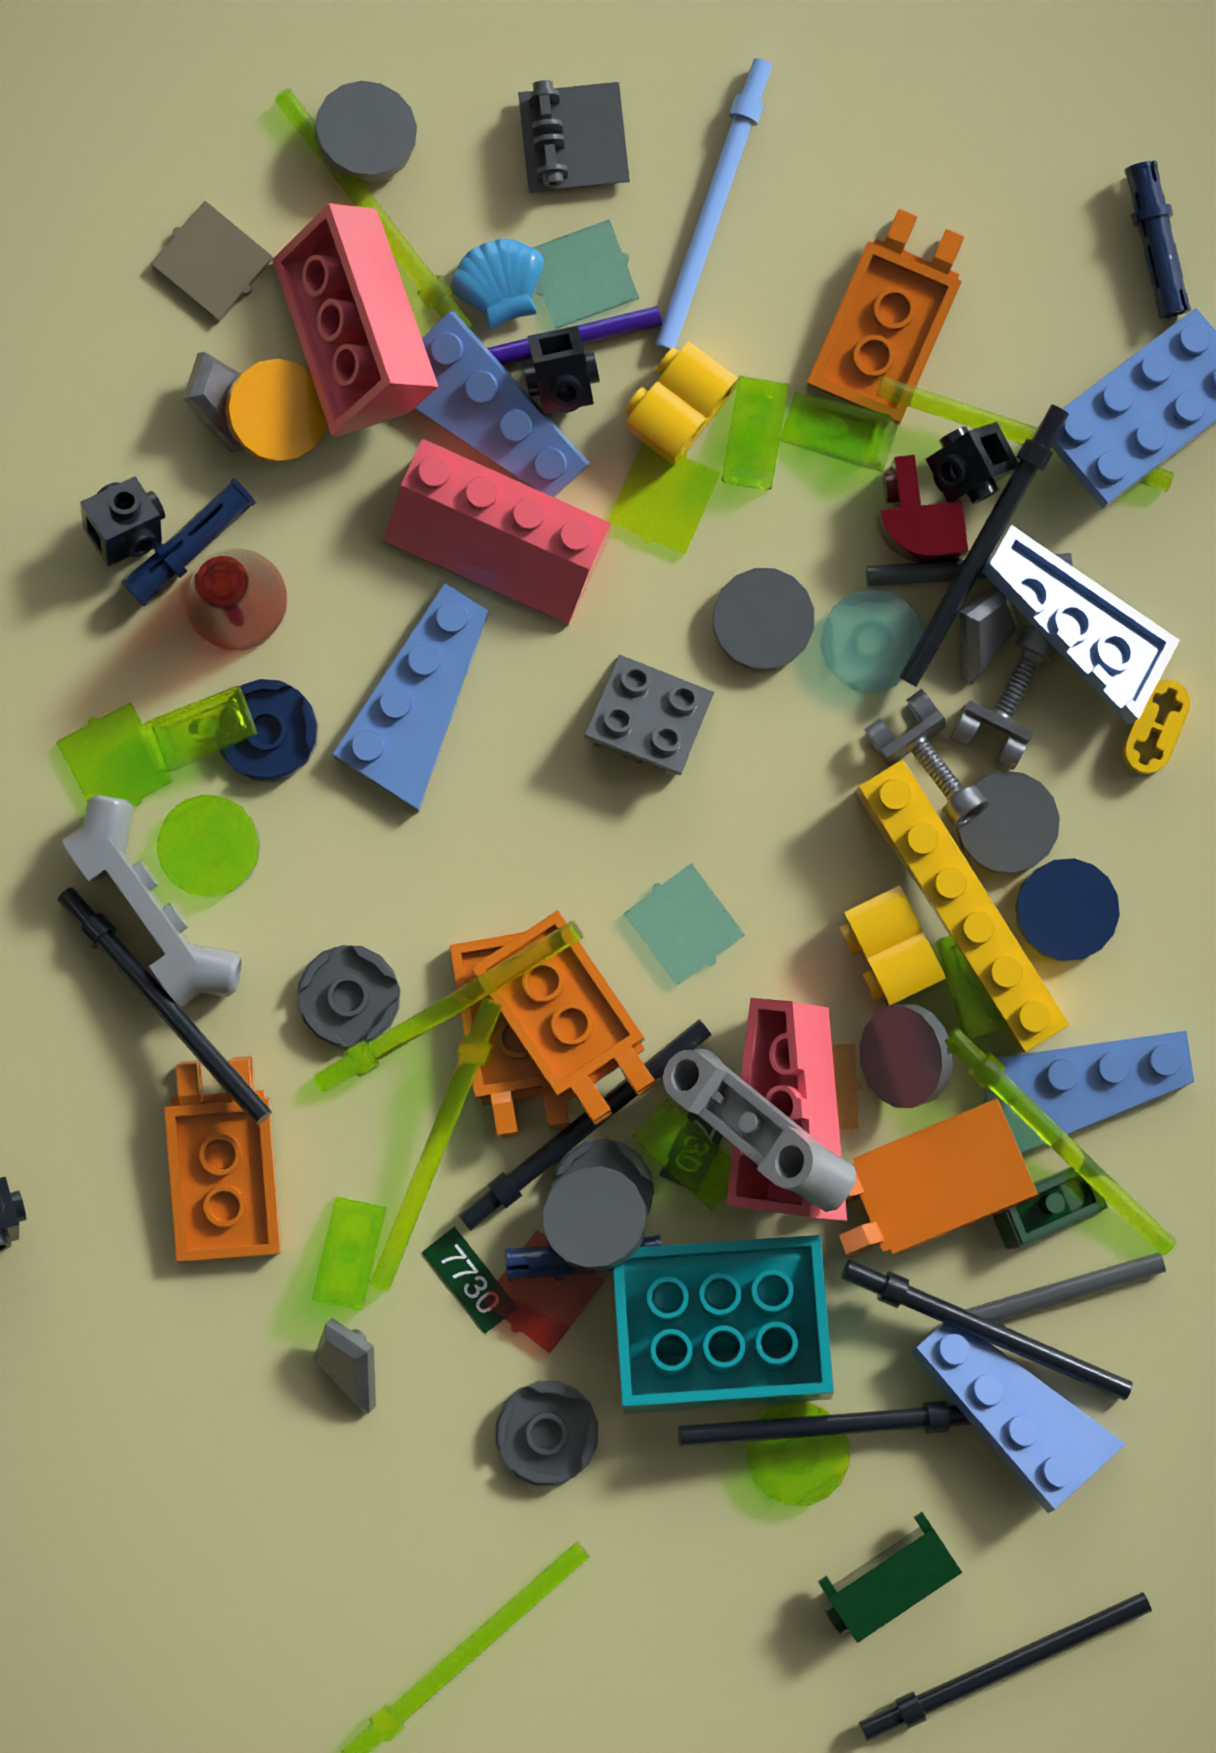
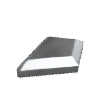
(208, 394)
(983, 631)
(348, 1362)

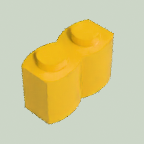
(680, 402)
(892, 947)

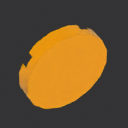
(275, 411)

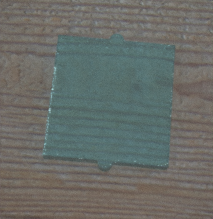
(584, 274)
(684, 924)

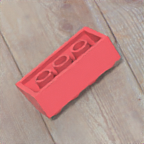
(354, 319)
(496, 531)

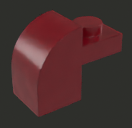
(915, 529)

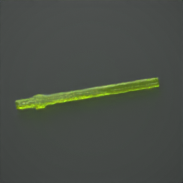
(432, 289)
(978, 417)
(472, 1052)
(365, 1056)
(990, 1073)
(389, 1721)

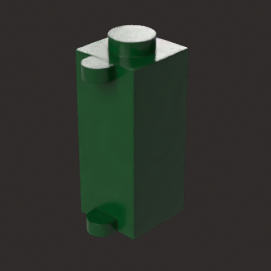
(890, 1582)

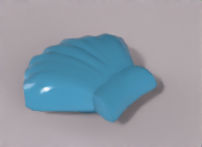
(499, 279)

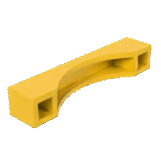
(962, 905)

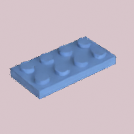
(1142, 411)

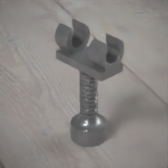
(1034, 650)
(962, 803)

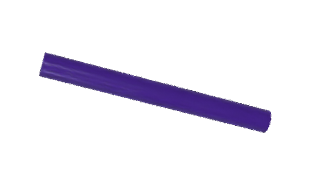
(589, 333)

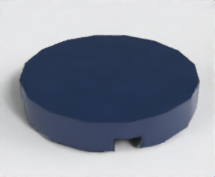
(284, 728)
(1067, 909)

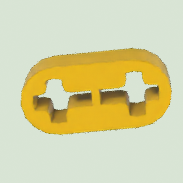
(1167, 732)

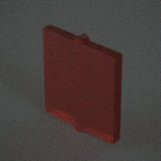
(541, 1305)

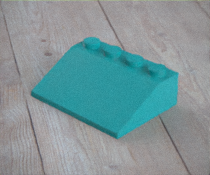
(723, 1324)

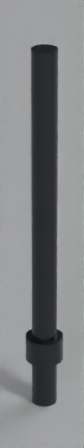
(1033, 457)
(101, 934)
(506, 1188)
(896, 1291)
(932, 1417)
(912, 1708)

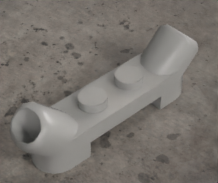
(101, 850)
(758, 1128)

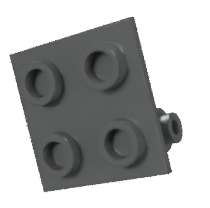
(573, 136)
(649, 715)

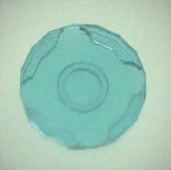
(869, 639)

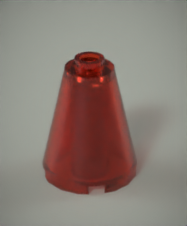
(236, 599)

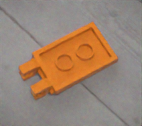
(887, 319)
(570, 1021)
(509, 1068)
(220, 1171)
(938, 1181)

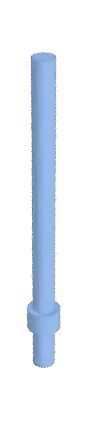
(745, 114)

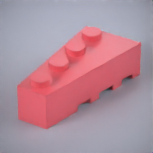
(793, 1068)

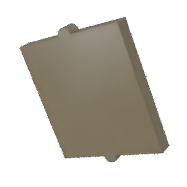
(212, 261)

